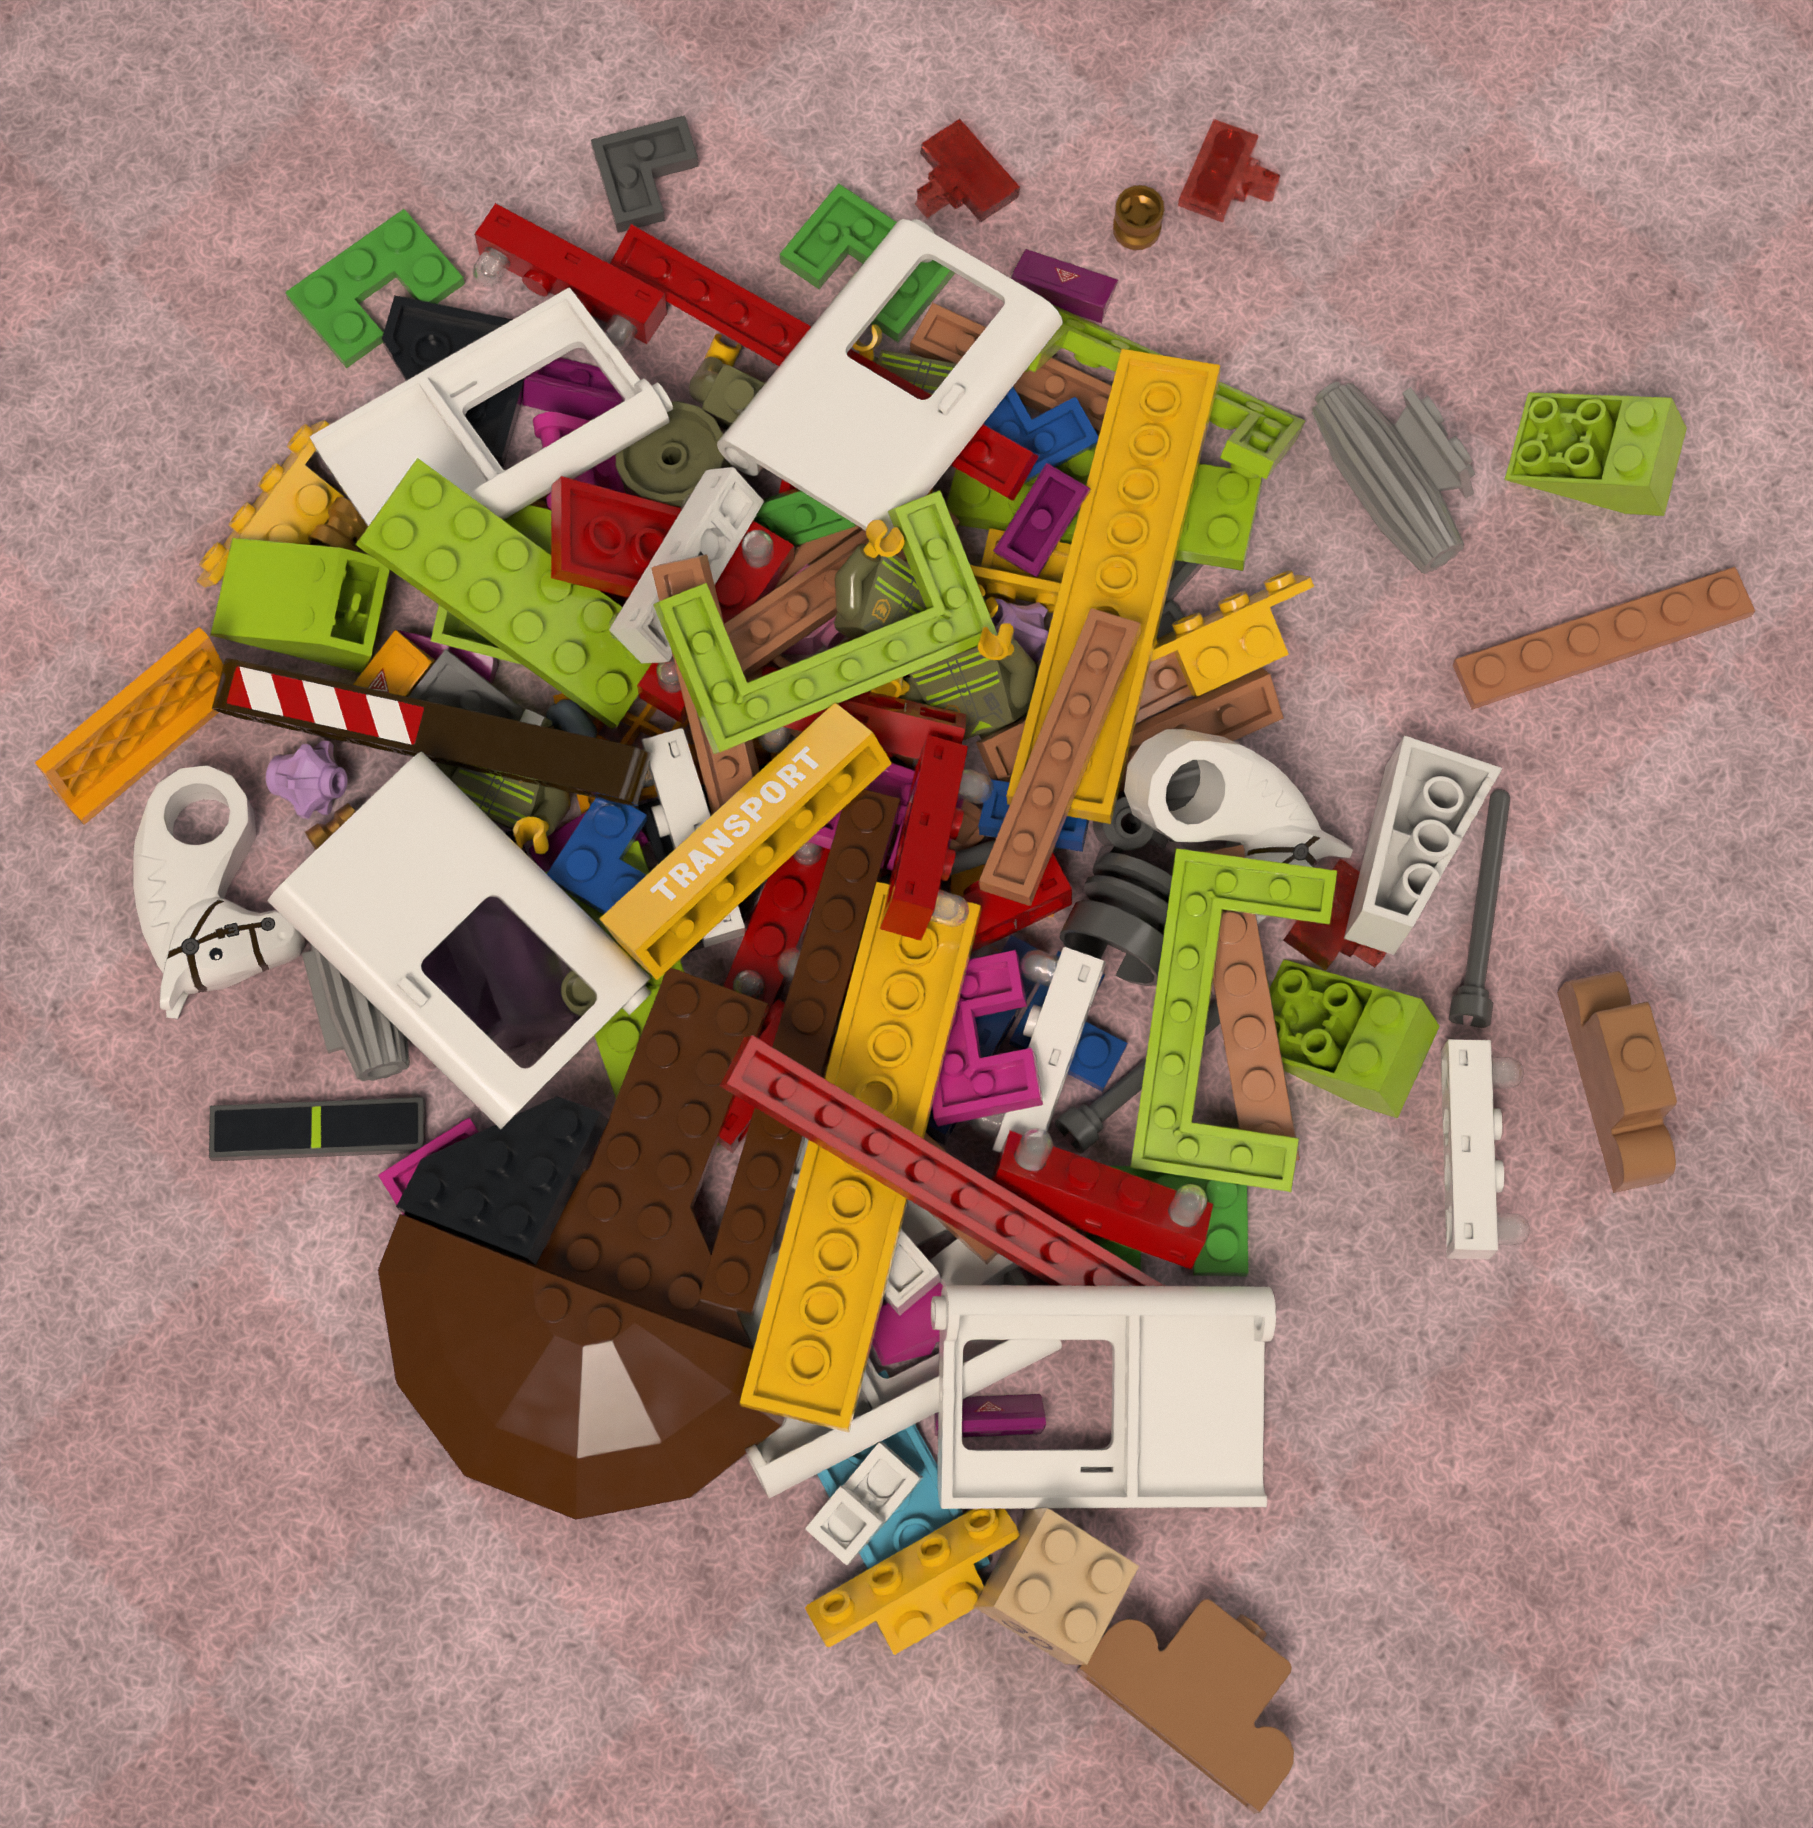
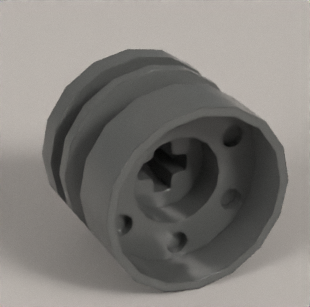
(1122, 911)

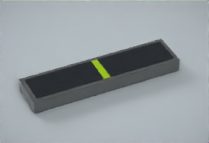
(316, 1129)

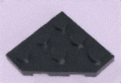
(427, 333)
(508, 1181)

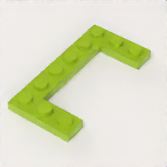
(1262, 430)
(742, 710)
(1165, 1128)

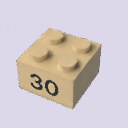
(1056, 1586)

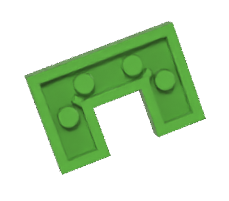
(854, 227)
(333, 292)
(1227, 1235)

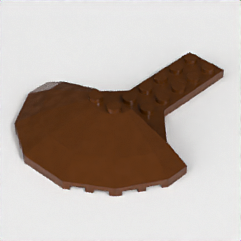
(599, 1365)

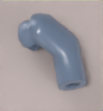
(571, 718)

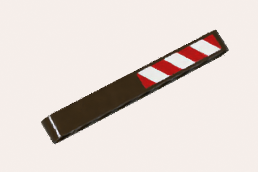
(439, 731)

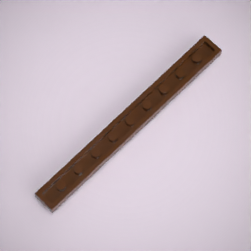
(805, 1036)

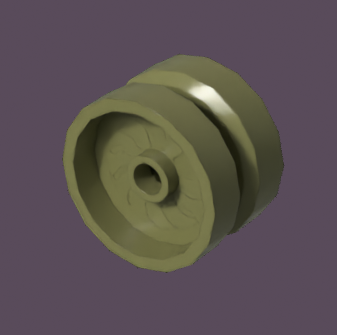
(672, 458)

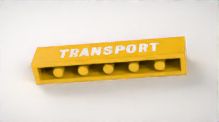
(746, 840)

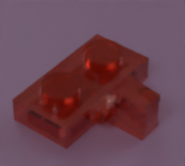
(1226, 173)
(963, 175)
(1323, 941)

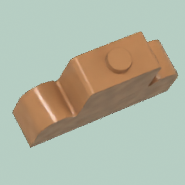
(1622, 1078)
(1202, 1696)

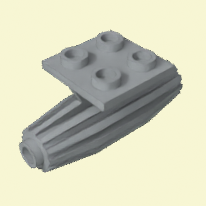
(1398, 469)
(353, 1023)

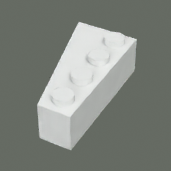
(1415, 831)

